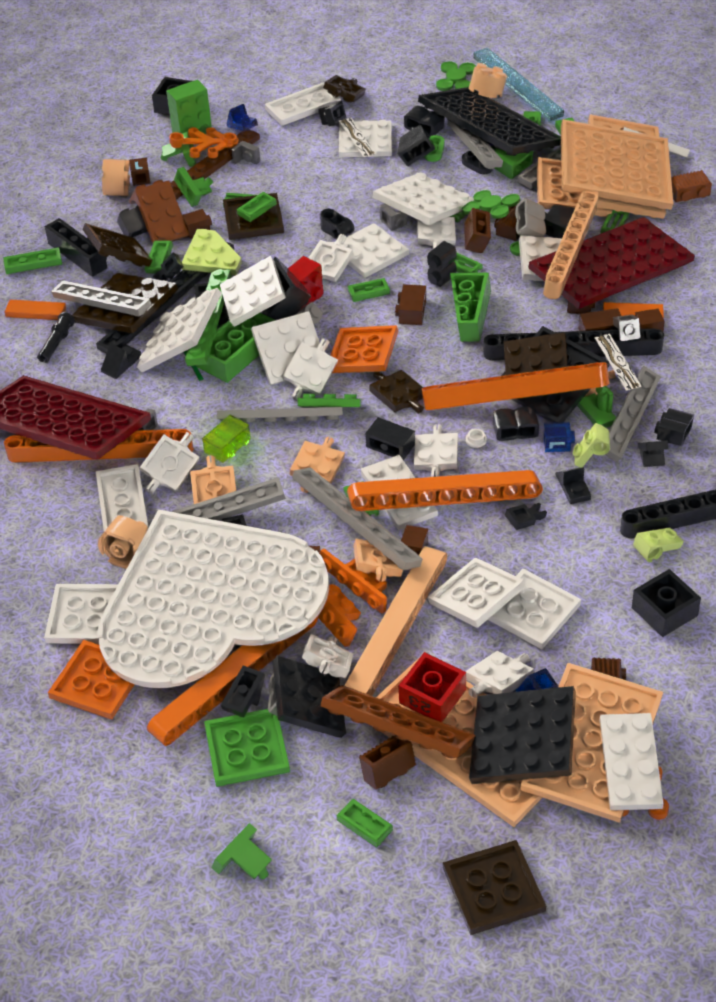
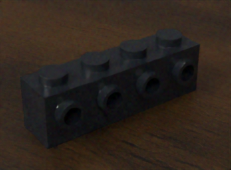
(75, 247)

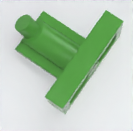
(169, 151)
(192, 188)
(599, 407)
(244, 854)

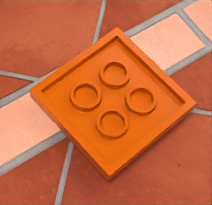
(364, 348)
(90, 683)

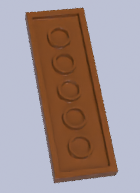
(398, 721)

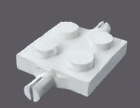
(437, 232)
(332, 257)
(310, 369)
(436, 451)
(169, 463)
(327, 656)
(498, 674)

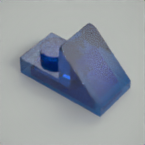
(239, 119)

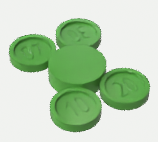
(455, 75)
(492, 203)

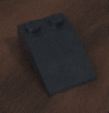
(295, 294)

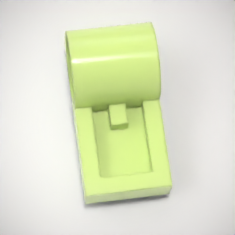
(595, 442)
(653, 543)

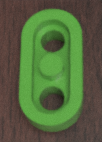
(439, 143)

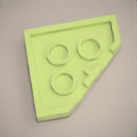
(209, 253)

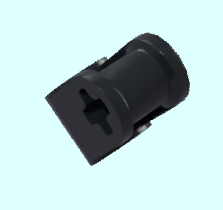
(335, 223)

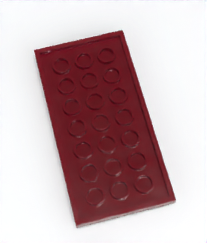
(617, 261)
(67, 417)

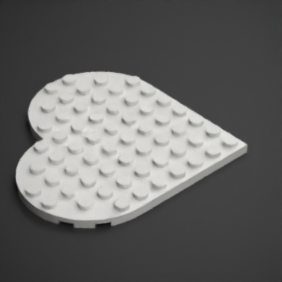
(203, 590)

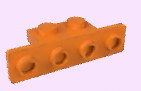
(360, 583)
(338, 614)

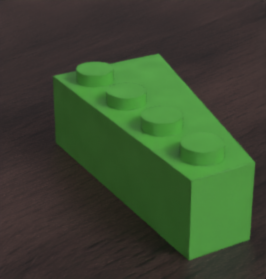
(471, 303)

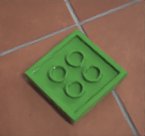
(246, 747)

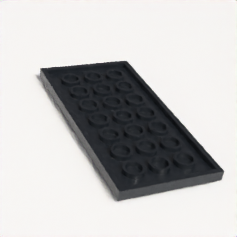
(490, 121)

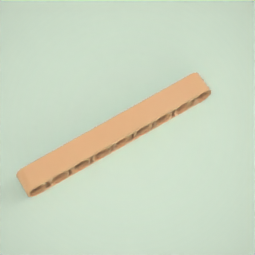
(570, 244)
(396, 622)

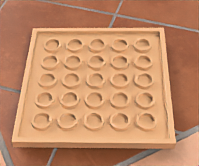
(616, 164)

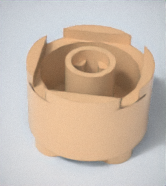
(488, 81)
(115, 177)
(122, 540)

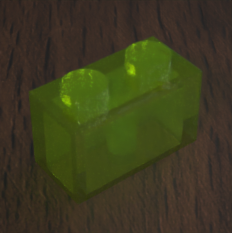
(226, 438)

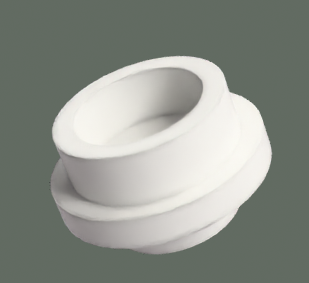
(476, 438)

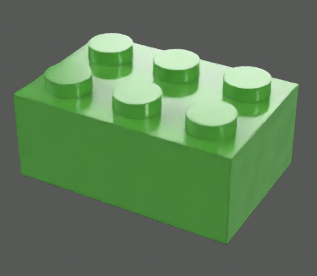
(189, 107)

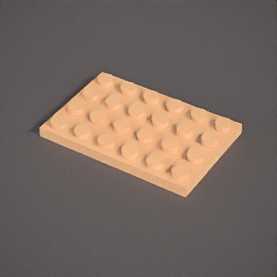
(595, 696)

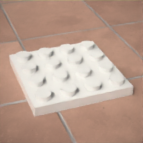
(423, 198)
(179, 329)

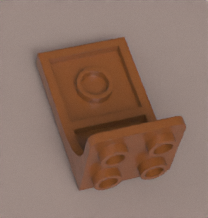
(160, 211)

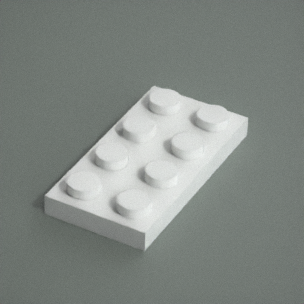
(300, 104)
(394, 469)
(121, 494)
(631, 762)

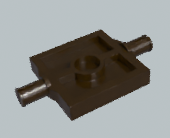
(345, 88)
(397, 391)

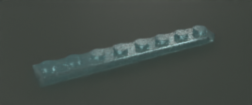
(521, 85)

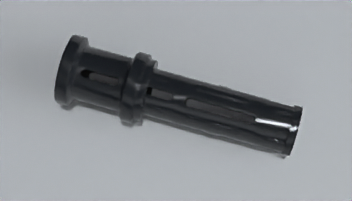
(59, 332)

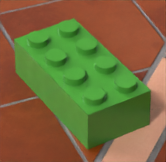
(233, 348)

